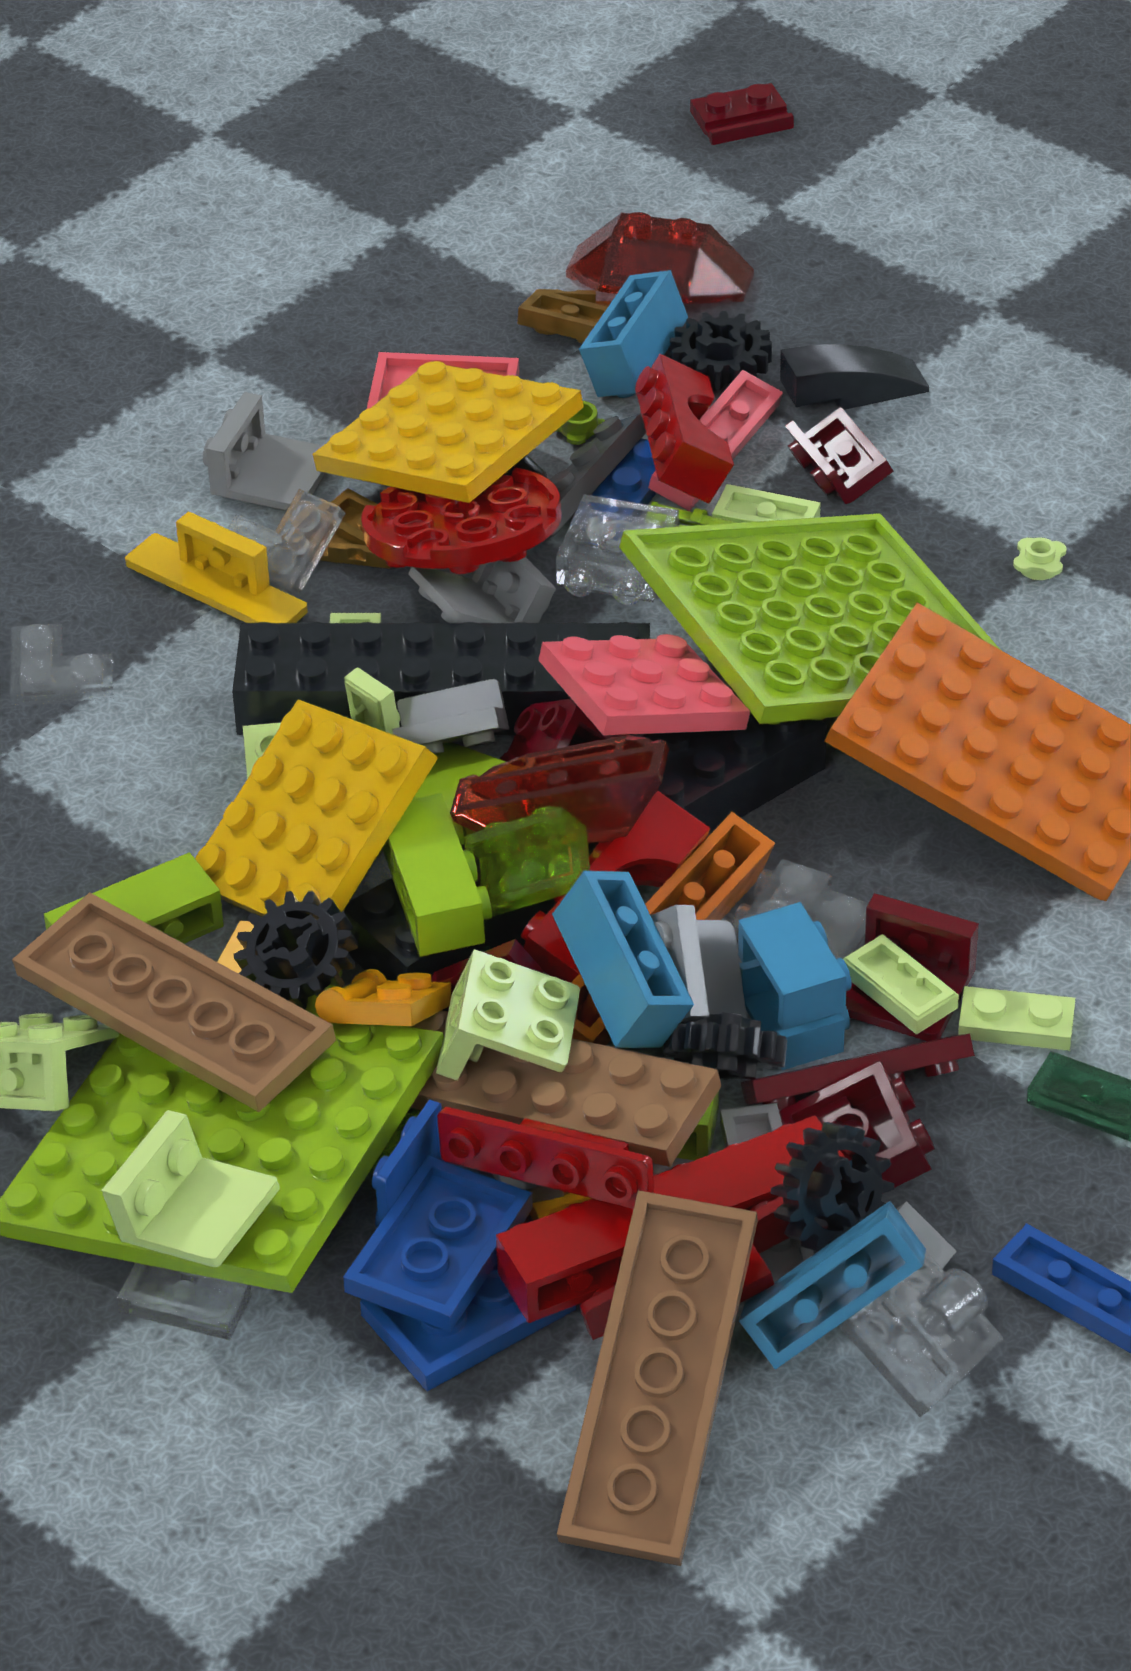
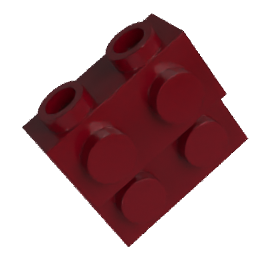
(880, 1108)

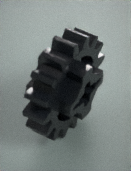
(722, 347)
(297, 947)
(727, 1044)
(830, 1185)

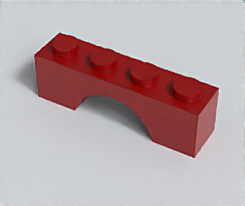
(682, 448)
(650, 853)

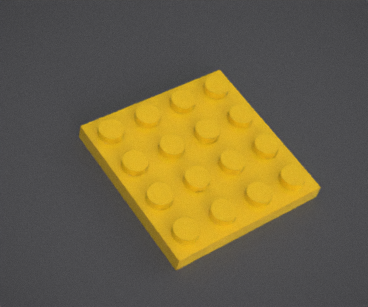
(448, 431)
(313, 810)

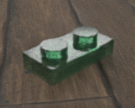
(1083, 1094)

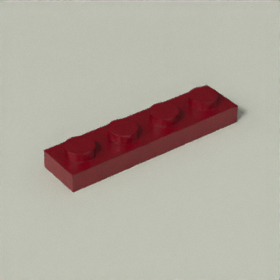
(935, 1056)

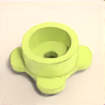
(1039, 558)

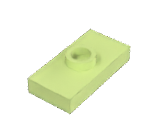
(371, 701)
(900, 984)

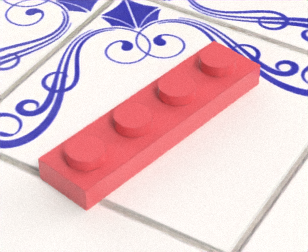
(735, 419)

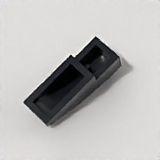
(848, 375)

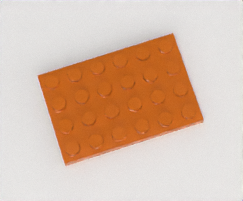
(997, 749)

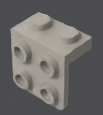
(257, 465)
(494, 594)
(705, 960)

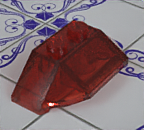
(636, 243)
(596, 782)

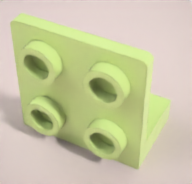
(508, 1012)
(35, 1058)
(183, 1202)

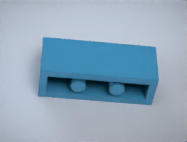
(633, 332)
(622, 959)
(832, 1285)

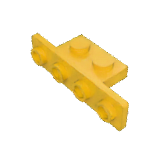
(216, 570)

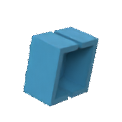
(794, 982)

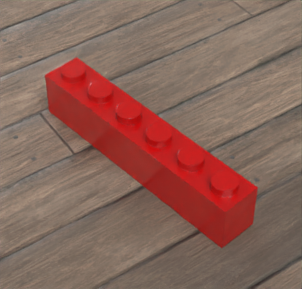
(581, 1248)

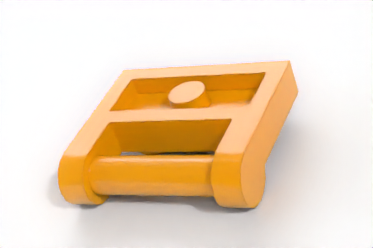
(379, 1001)

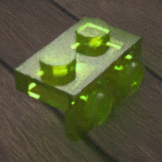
(530, 858)

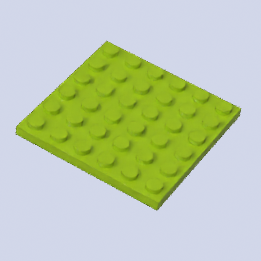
(791, 604)
(312, 1137)

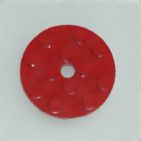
(460, 535)

